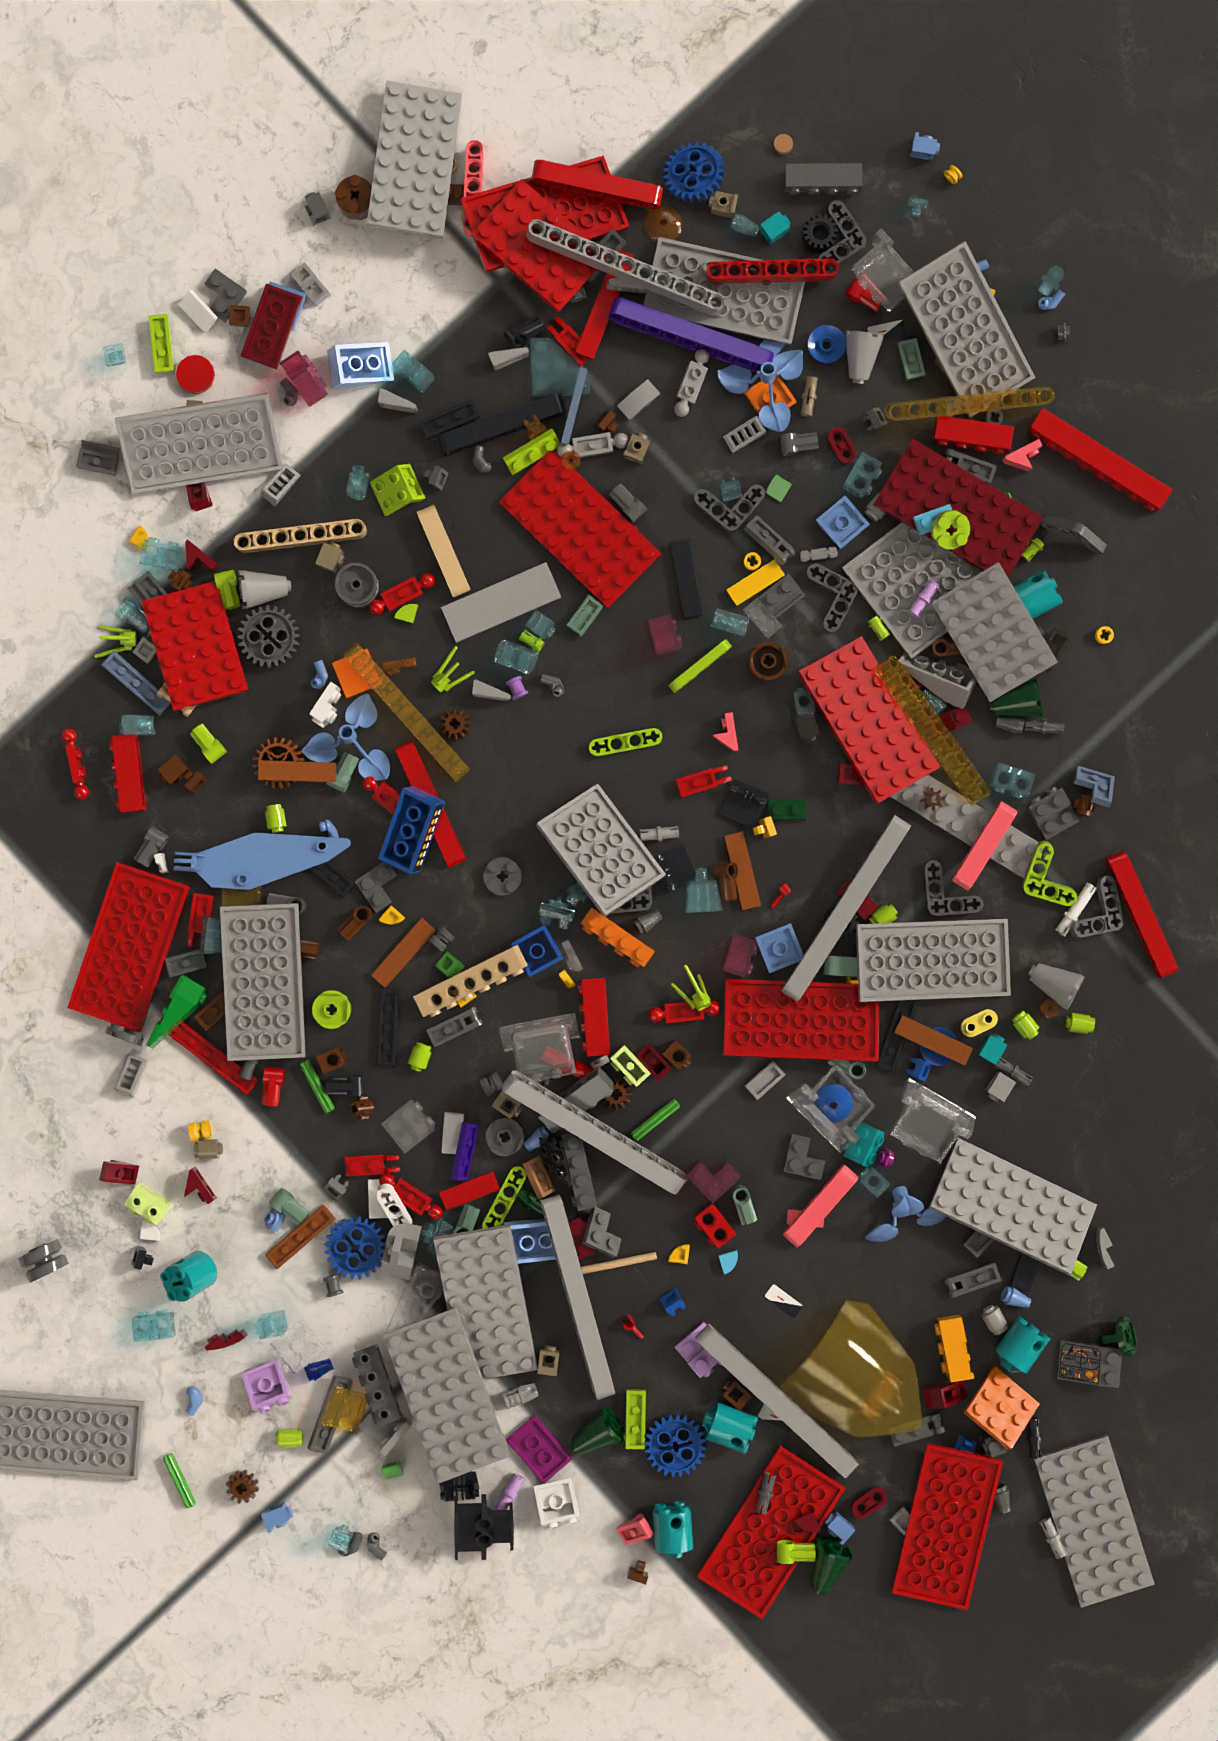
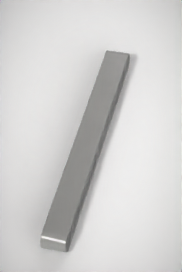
(615, 268)
(846, 908)
(594, 1132)
(577, 1297)
(776, 1400)

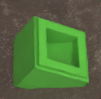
(778, 488)
(449, 965)
(392, 1470)

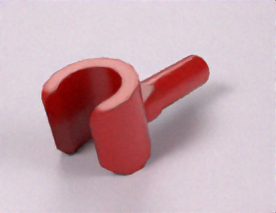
(784, 890)
(631, 1326)

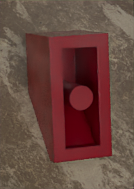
(944, 1394)

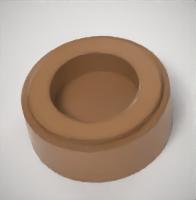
(783, 144)

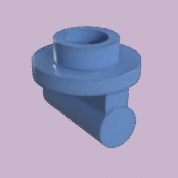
(274, 1220)

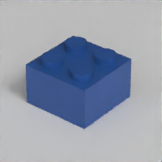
(538, 950)

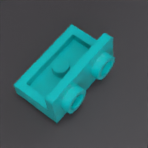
(866, 1147)

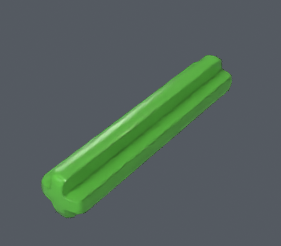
(317, 1086)
(655, 1119)
(179, 1480)

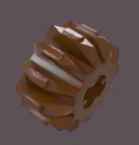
(450, 729)
(621, 1098)
(236, 1480)

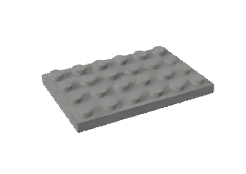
(994, 632)
(600, 850)

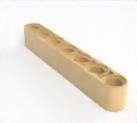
(291, 533)

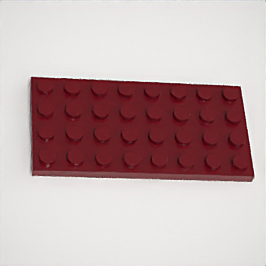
(929, 481)

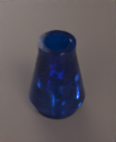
(317, 1369)

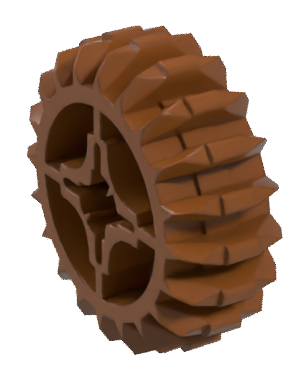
(284, 756)

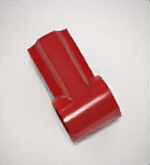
(858, 294)
(272, 1080)

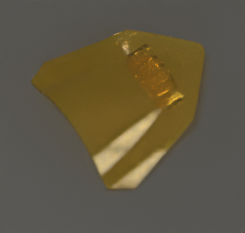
(858, 1378)

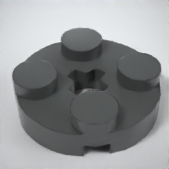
(511, 869)
(131, 1036)
(514, 1131)

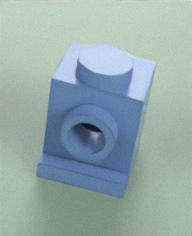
(924, 147)
(276, 1516)
(839, 1527)

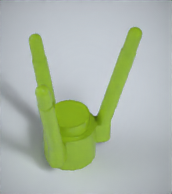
(127, 638)
(441, 680)
(700, 999)

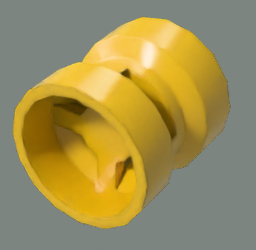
(200, 1130)

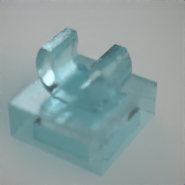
(917, 203)
(114, 354)
(730, 490)

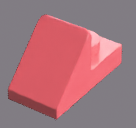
(1019, 457)
(728, 739)
(635, 1530)

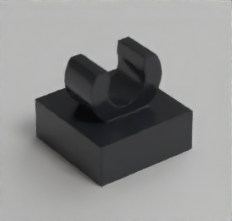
(140, 1258)

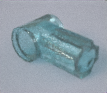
(129, 612)
(340, 1538)

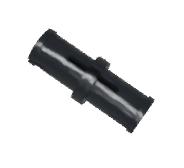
(1034, 1438)

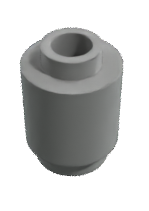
(873, 512)
(994, 1319)

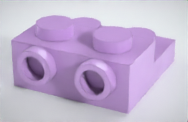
(696, 1356)
(266, 1386)

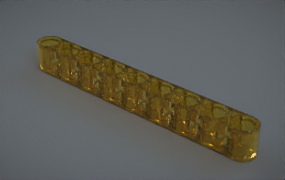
(977, 403)
(406, 712)
(932, 730)

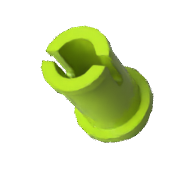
(1031, 550)
(878, 628)
(531, 640)

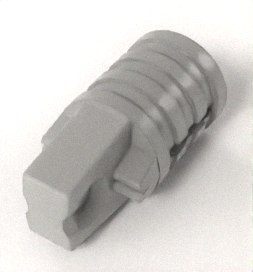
(519, 1395)

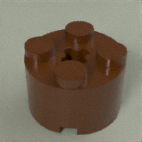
(349, 188)
(773, 652)

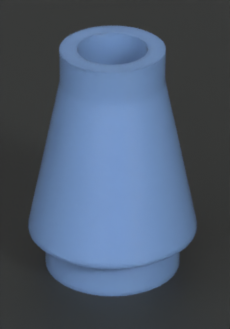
(533, 1141)
(1013, 1297)

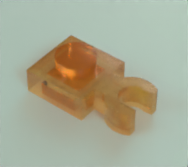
(535, 428)
(395, 666)

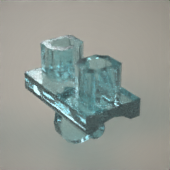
(1051, 280)
(357, 483)
(730, 622)
(137, 725)
(577, 893)
(556, 910)
(441, 1227)

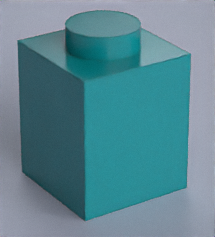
(775, 227)
(992, 1048)

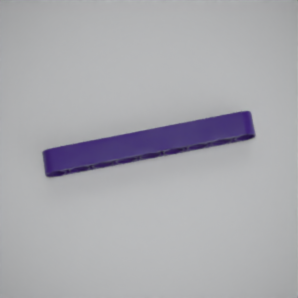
(689, 334)

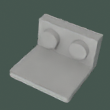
(386, 1435)

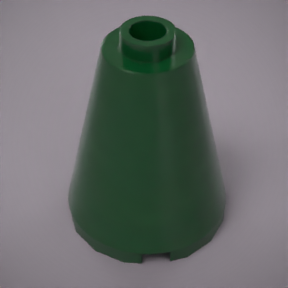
(1019, 702)
(598, 1433)
(829, 1563)

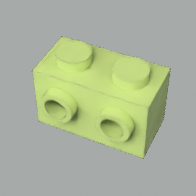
(628, 1063)
(147, 1204)

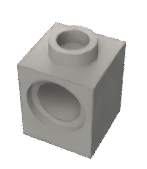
(1000, 1087)

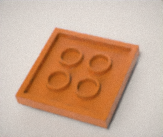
(1001, 1408)

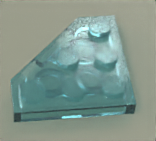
(554, 370)

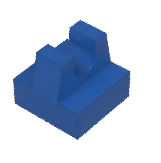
(921, 1069)
(672, 1301)
(965, 1443)

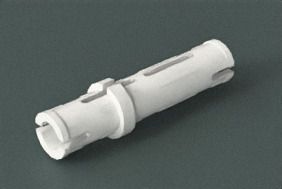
(1075, 909)

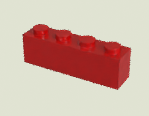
(973, 434)
(128, 773)
(595, 1015)

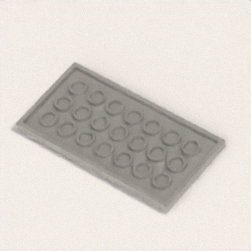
(414, 160)
(750, 309)
(965, 325)
(199, 443)
(933, 960)
(262, 981)
(1013, 1206)
(486, 1287)
(447, 1395)
(70, 1434)
(1094, 1521)

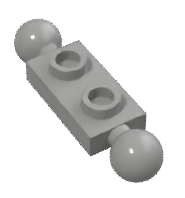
(691, 382)
(594, 444)

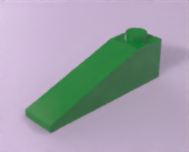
(184, 1001)

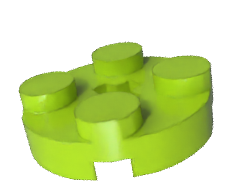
(959, 535)
(323, 1016)

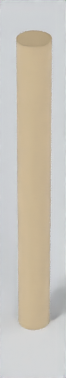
(619, 1263)

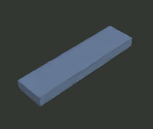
(574, 406)
(135, 682)

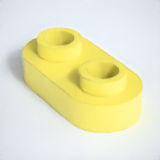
(979, 1023)

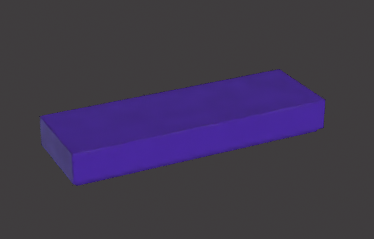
(464, 1151)

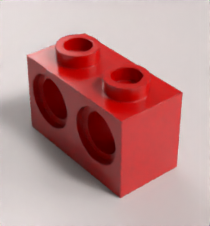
(718, 1222)

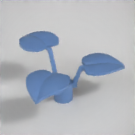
(787, 364)
(359, 713)
(904, 1206)

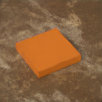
(759, 394)
(349, 678)

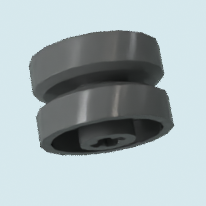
(347, 579)
(43, 1260)

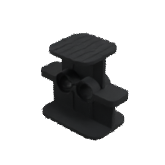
(479, 1527)

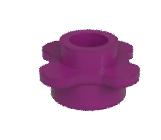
(885, 1158)

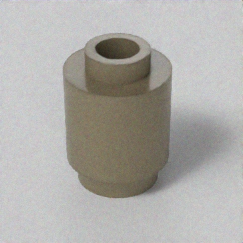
(208, 1149)

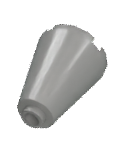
(861, 354)
(261, 588)
(1056, 983)

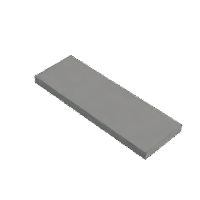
(501, 602)

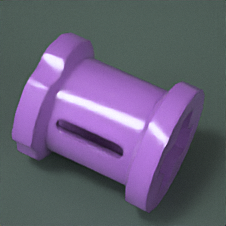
(517, 688)

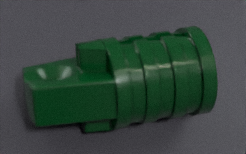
(530, 1202)

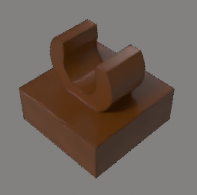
(456, 192)
(239, 316)
(605, 421)
(195, 781)
(638, 1574)

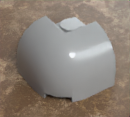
(401, 1250)

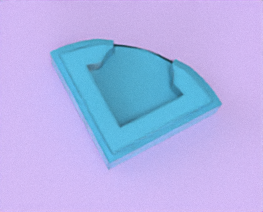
(728, 1260)

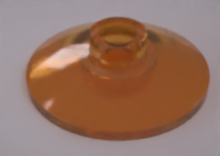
(655, 229)

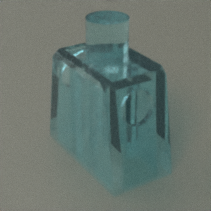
(702, 894)
(211, 936)

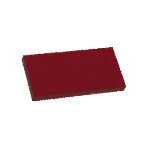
(271, 326)

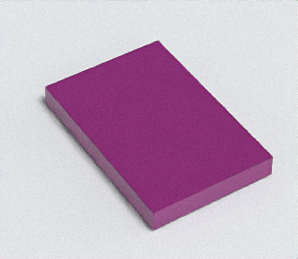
(539, 1449)

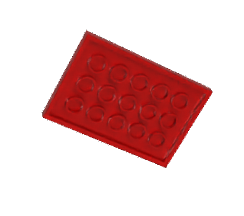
(542, 270)
(194, 646)

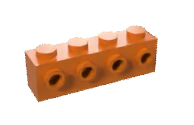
(622, 941)

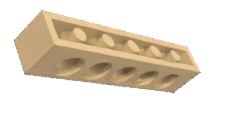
(426, 999)

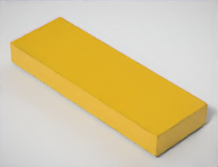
(755, 582)

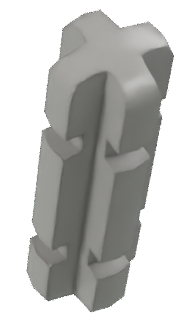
(817, 554)

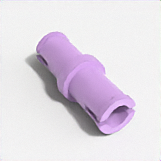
(923, 598)
(510, 1492)

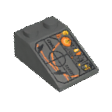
(1089, 1363)

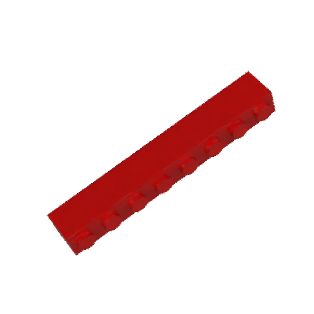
(1099, 460)

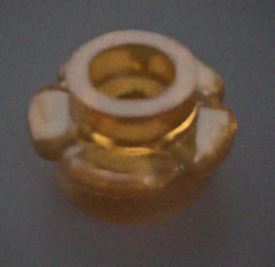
(571, 455)
(1049, 1013)

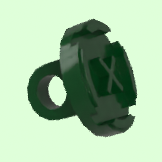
(1124, 1335)

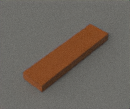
(297, 771)
(745, 879)
(403, 952)
(933, 1040)
(300, 1236)

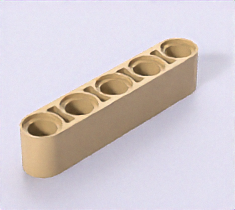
(443, 551)

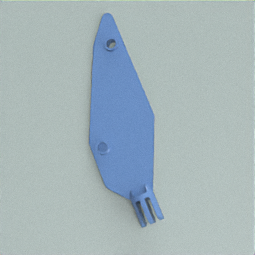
(259, 859)

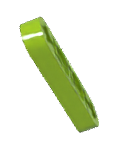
(699, 666)
(624, 738)
(506, 1201)

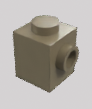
(330, 557)

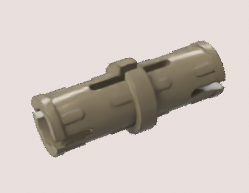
(809, 394)

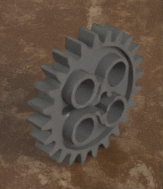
(280, 624)

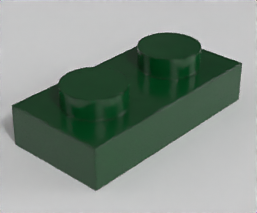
(787, 809)

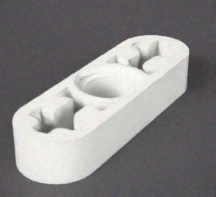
(394, 1199)

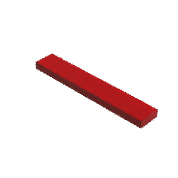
(598, 318)
(212, 1056)

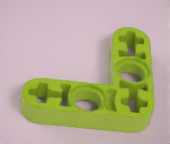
(1038, 878)

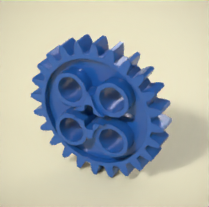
(704, 182)
(341, 1258)
(678, 1462)

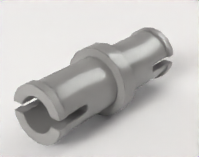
(659, 833)
(1053, 1538)

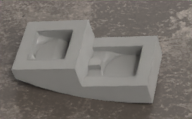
(310, 284)
(638, 399)
(146, 649)
(451, 1131)
(1103, 1243)

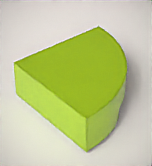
(407, 613)

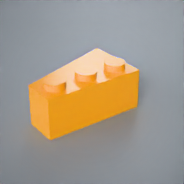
(953, 1348)

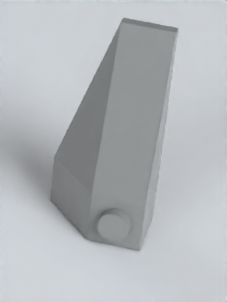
(947, 681)

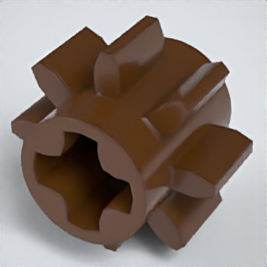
(180, 579)
(938, 799)
(1084, 806)
(361, 1107)

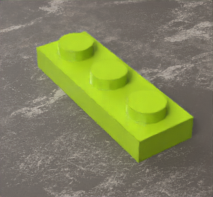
(161, 343)
(531, 451)
(635, 1418)

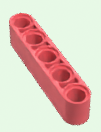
(473, 179)
(984, 845)
(820, 1206)

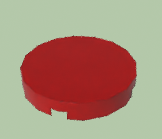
(195, 374)

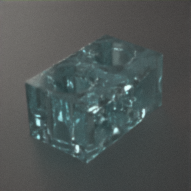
(413, 371)
(859, 474)
(159, 559)
(516, 656)
(1013, 775)
(271, 1324)
(154, 1330)

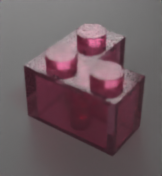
(302, 374)
(664, 637)
(739, 956)
(713, 1184)

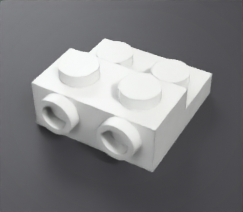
(323, 711)
(557, 1503)

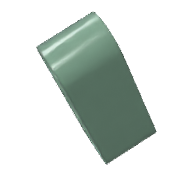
(840, 966)

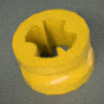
(953, 174)
(747, 564)
(1099, 632)

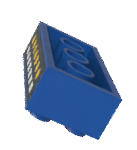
(411, 830)

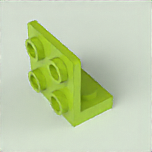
(397, 488)

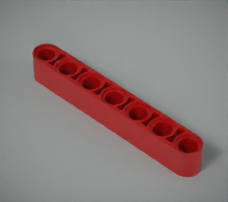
(597, 184)
(780, 265)
(420, 779)
(1141, 914)

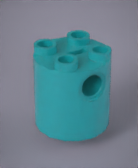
(1038, 594)
(189, 1276)
(1021, 1346)
(729, 1427)
(672, 1529)

